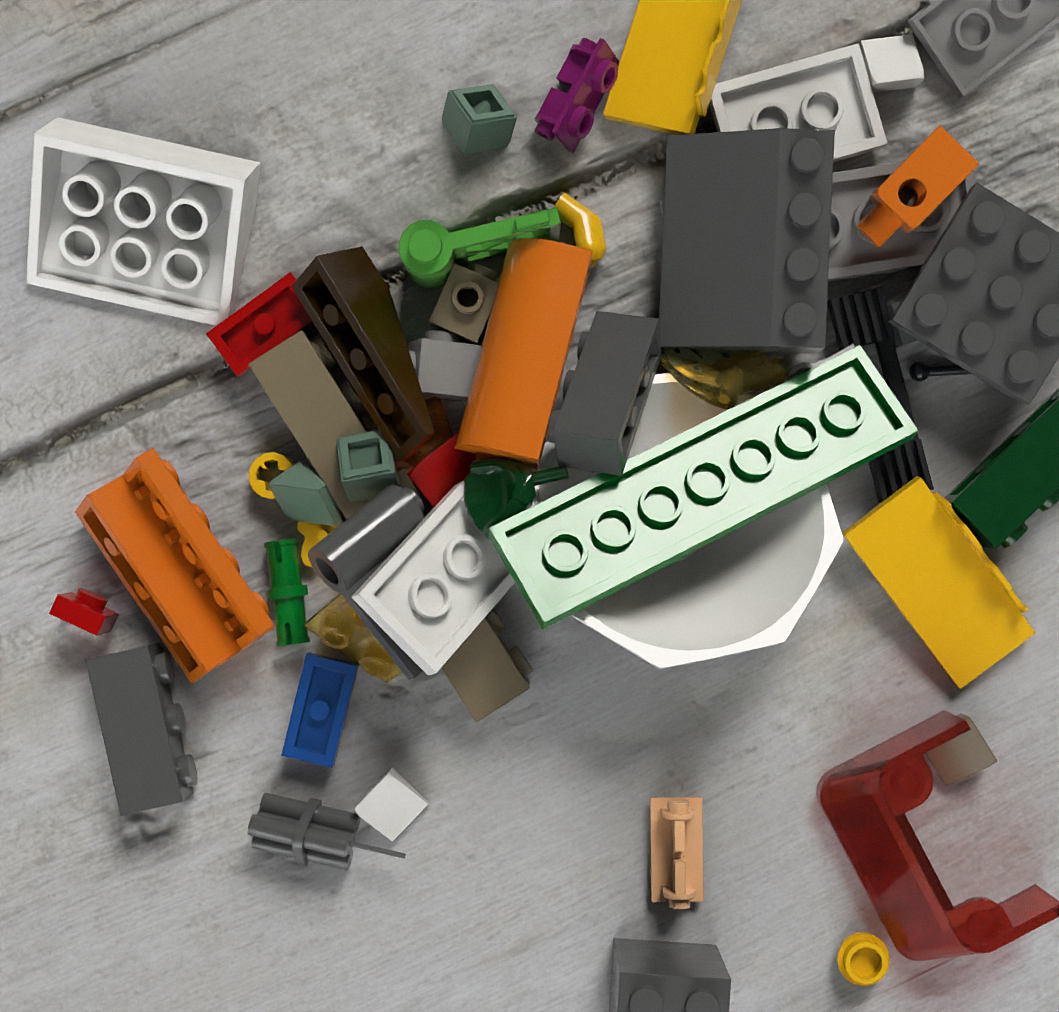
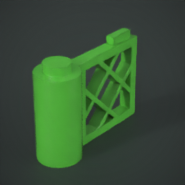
(432, 251)

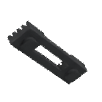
(864, 321)

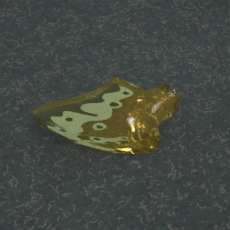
(723, 375)

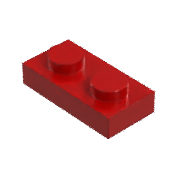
(260, 325)

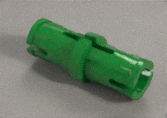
(286, 592)

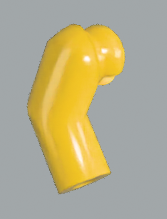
(585, 225)

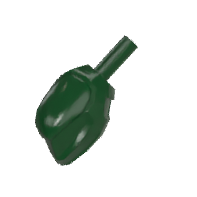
(502, 489)

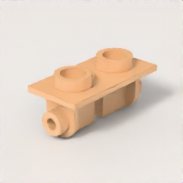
(676, 850)

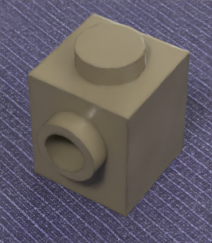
(466, 303)

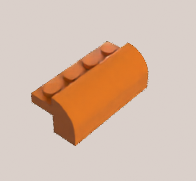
(524, 350)
(174, 566)

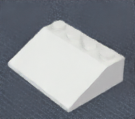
(139, 220)

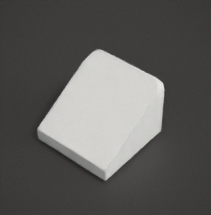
(892, 63)
(390, 805)

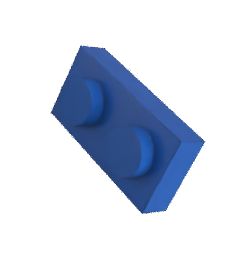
(320, 709)

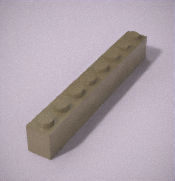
(317, 413)

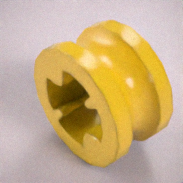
(260, 486)

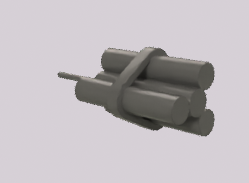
(308, 832)

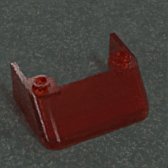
(867, 810)

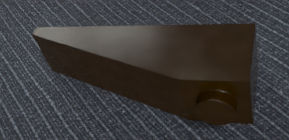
(366, 338)

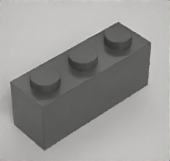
(606, 393)
(142, 728)

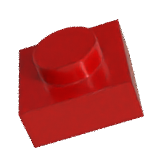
(84, 611)

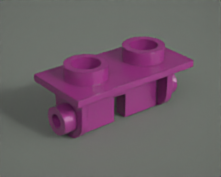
(590, 73)

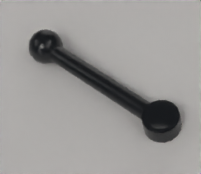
(920, 371)

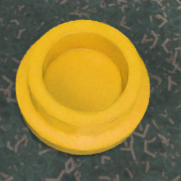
(863, 958)

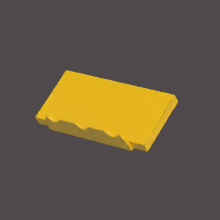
(671, 63)
(940, 580)

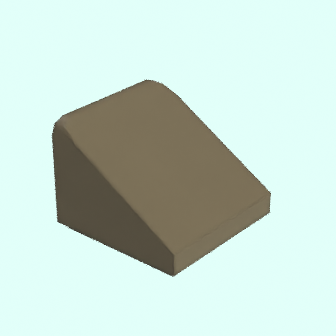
(962, 755)

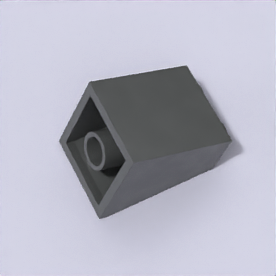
(667, 977)

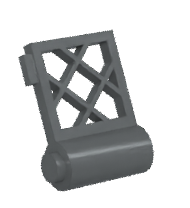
(360, 546)

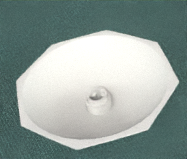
(727, 594)

